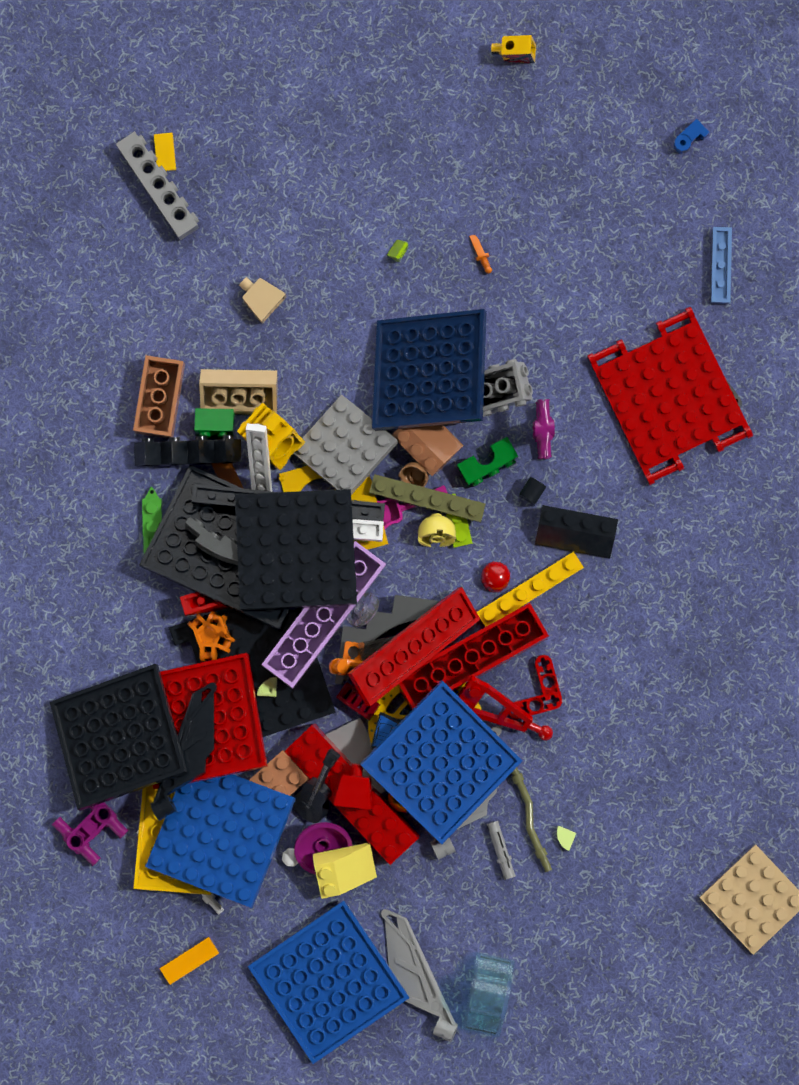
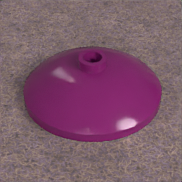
(308, 842)

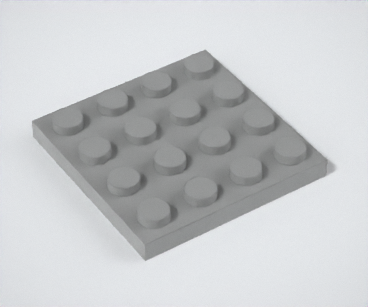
(345, 446)

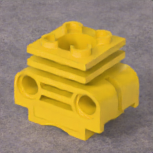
(282, 438)

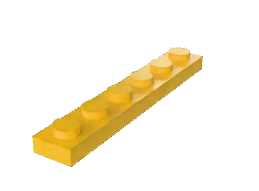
(530, 589)

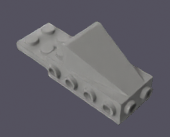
(506, 387)

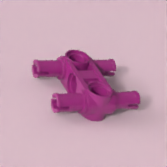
(543, 429)
(88, 830)

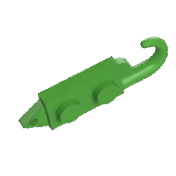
(151, 516)

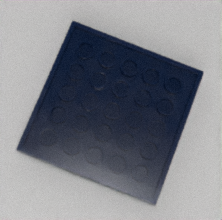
(429, 370)

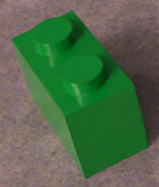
(214, 422)

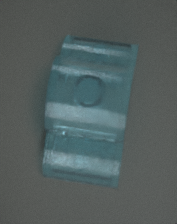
(488, 994)

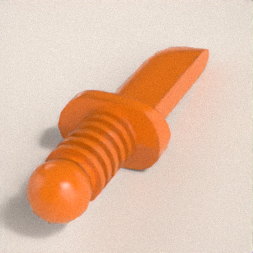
(482, 256)

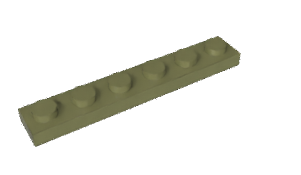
(427, 498)

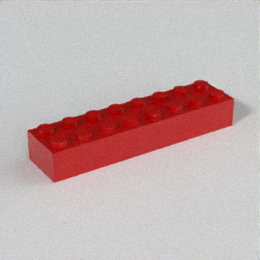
(476, 654)
(379, 826)

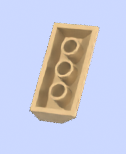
(238, 389)

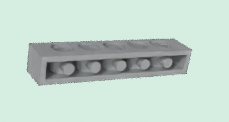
(127, 148)

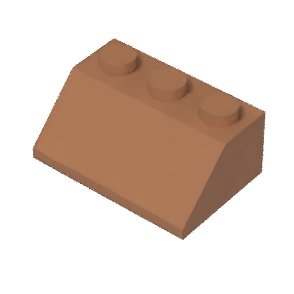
(429, 445)

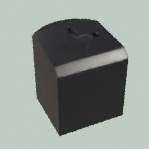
(532, 491)

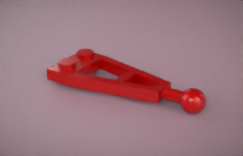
(476, 688)

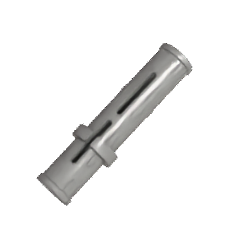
(501, 850)

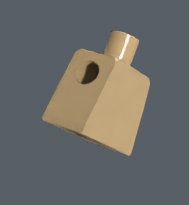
(261, 297)

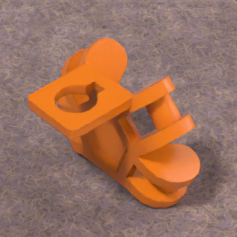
(209, 635)
(341, 666)

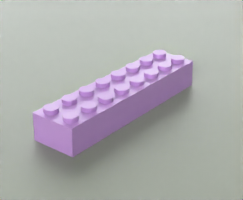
(317, 625)

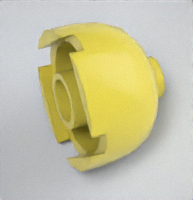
(436, 530)

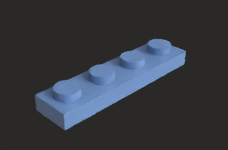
(721, 265)

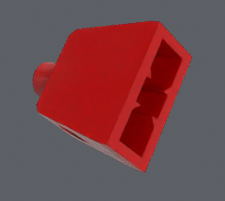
(355, 790)

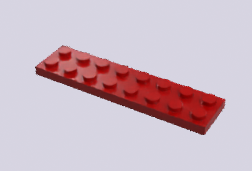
(413, 646)

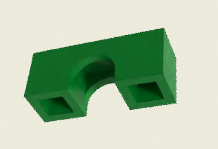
(473, 471)

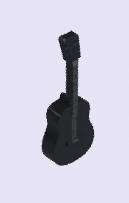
(314, 797)

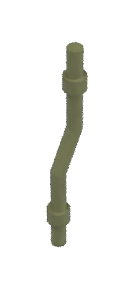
(540, 851)

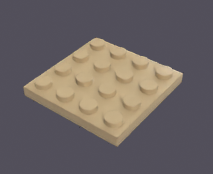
(753, 899)

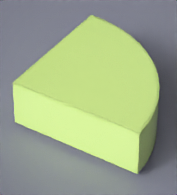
(268, 688)
(565, 837)

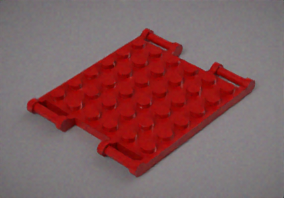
(670, 396)

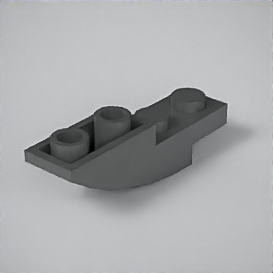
(208, 542)

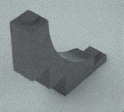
(404, 611)

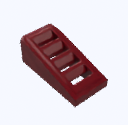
(345, 692)

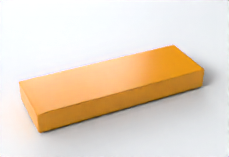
(189, 960)

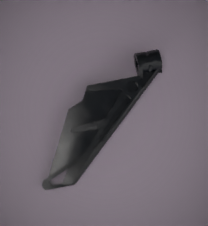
(196, 743)

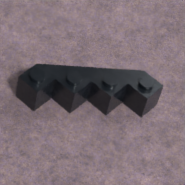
(187, 452)

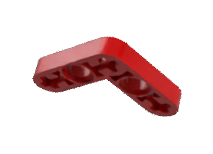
(547, 692)

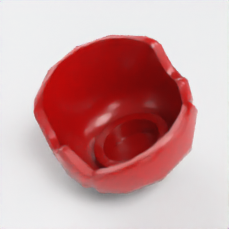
(495, 576)

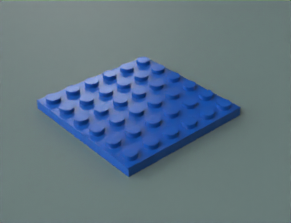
(441, 762)
(222, 836)
(328, 982)

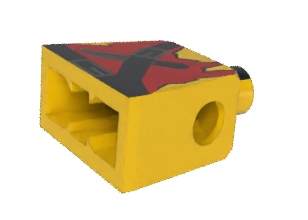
(523, 49)

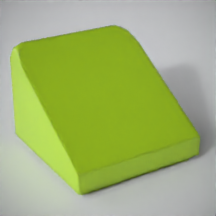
(398, 250)

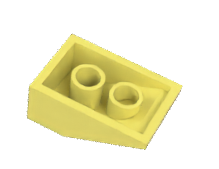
(343, 869)

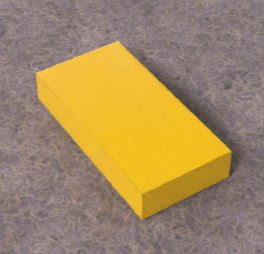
(165, 151)

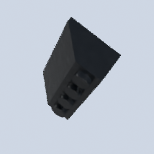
(576, 531)

